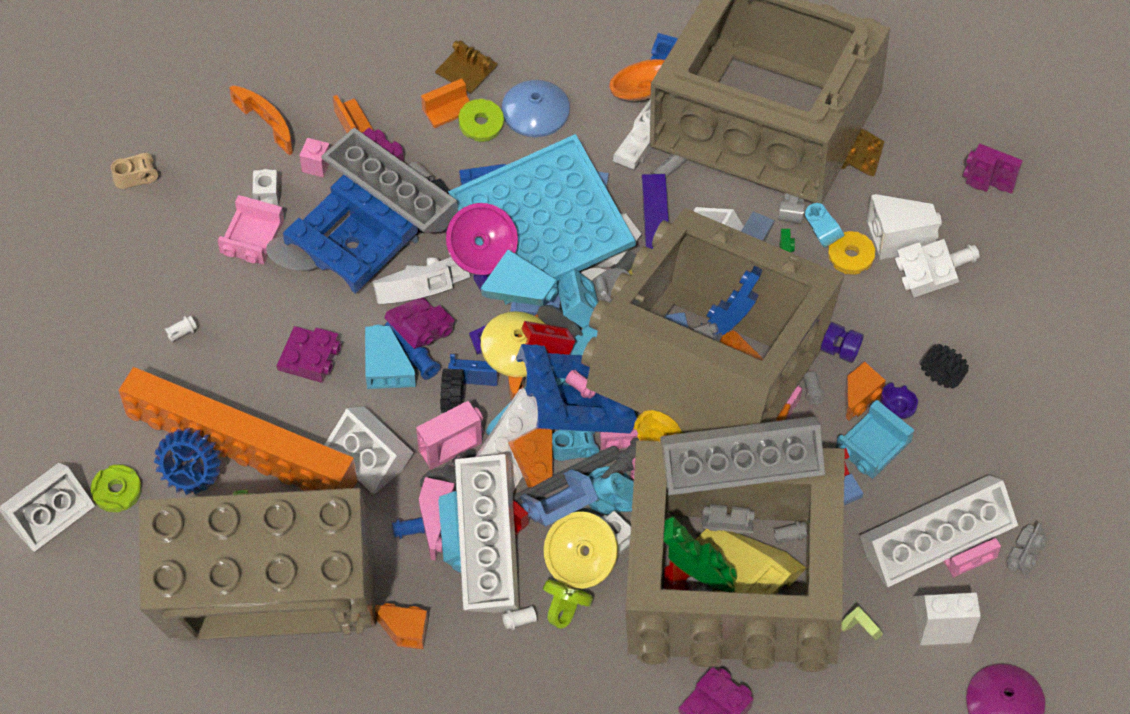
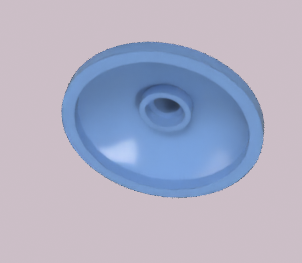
(537, 116)

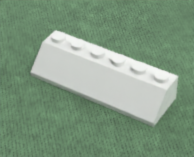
(939, 530)
(487, 534)

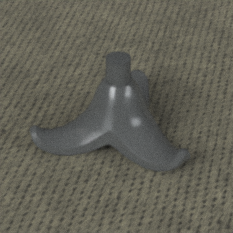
(448, 472)

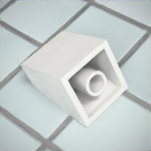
(901, 223)
(946, 618)

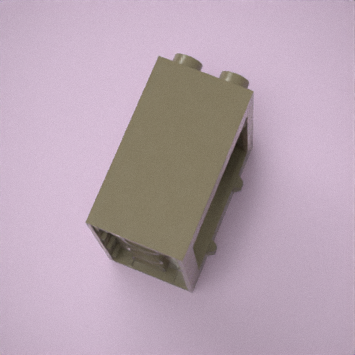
(691, 377)

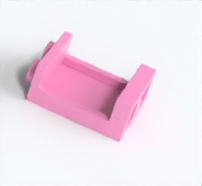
(251, 230)

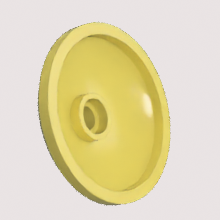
(501, 345)
(565, 550)

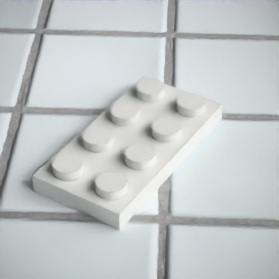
(516, 420)

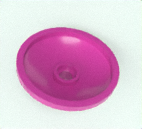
(491, 226)

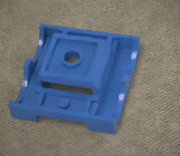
(370, 224)
(564, 406)

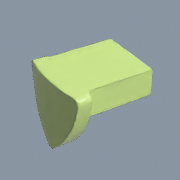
(859, 616)

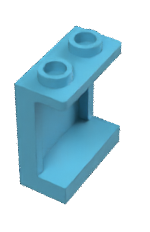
(876, 440)

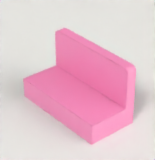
(973, 557)

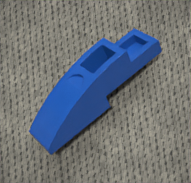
(739, 303)

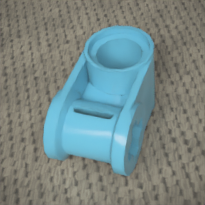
(823, 224)
(576, 444)
(615, 491)

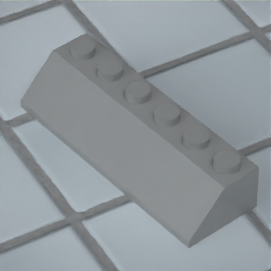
(392, 182)
(742, 455)

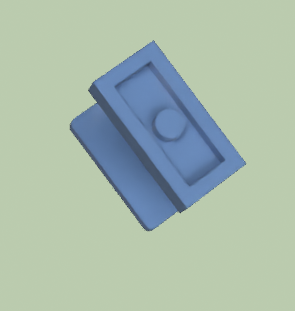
(576, 496)

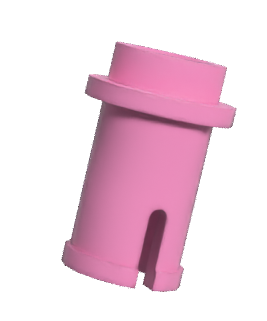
(579, 383)

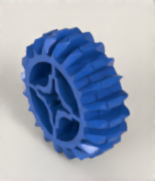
(185, 447)

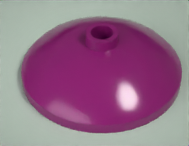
(987, 690)

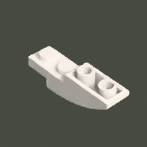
(637, 143)
(417, 282)

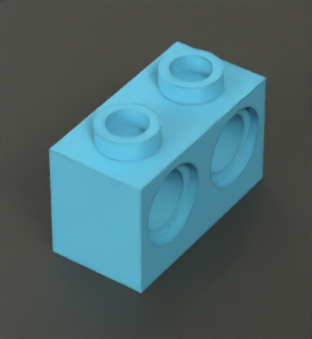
(577, 297)

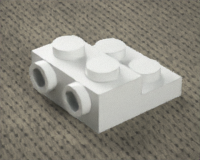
(926, 267)

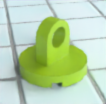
(564, 599)

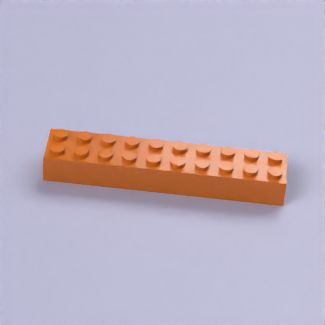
(237, 434)

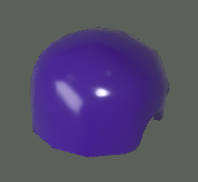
(899, 400)

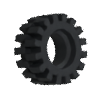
(944, 366)
(451, 389)

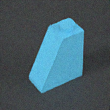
(519, 282)
(385, 360)
(450, 530)

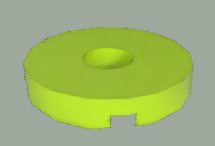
(485, 109)
(119, 500)

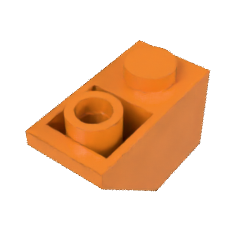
(861, 389)
(403, 625)

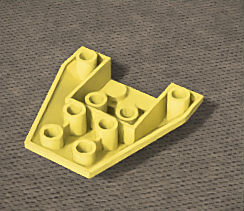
(758, 565)

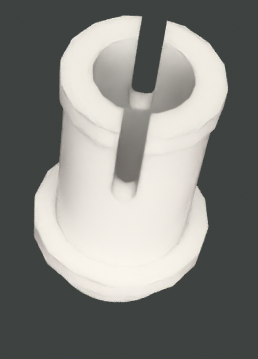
(965, 255)
(181, 328)
(519, 617)

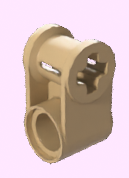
(132, 171)

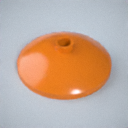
(635, 80)

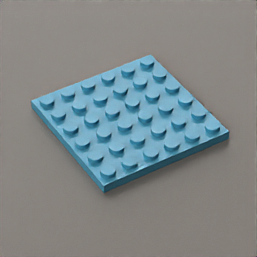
(557, 208)

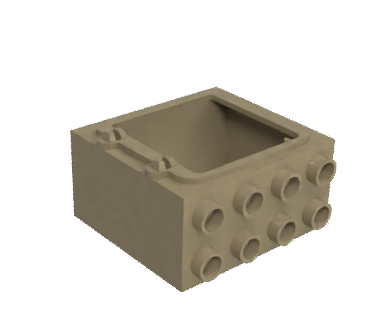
(756, 135)
(257, 564)
(737, 624)

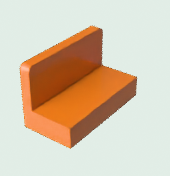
(445, 103)
(350, 115)

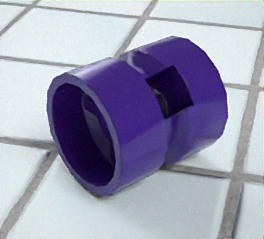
(850, 344)

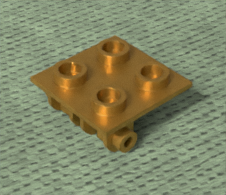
(467, 65)
(865, 153)

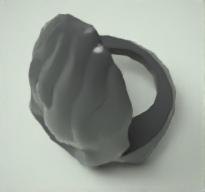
(554, 317)

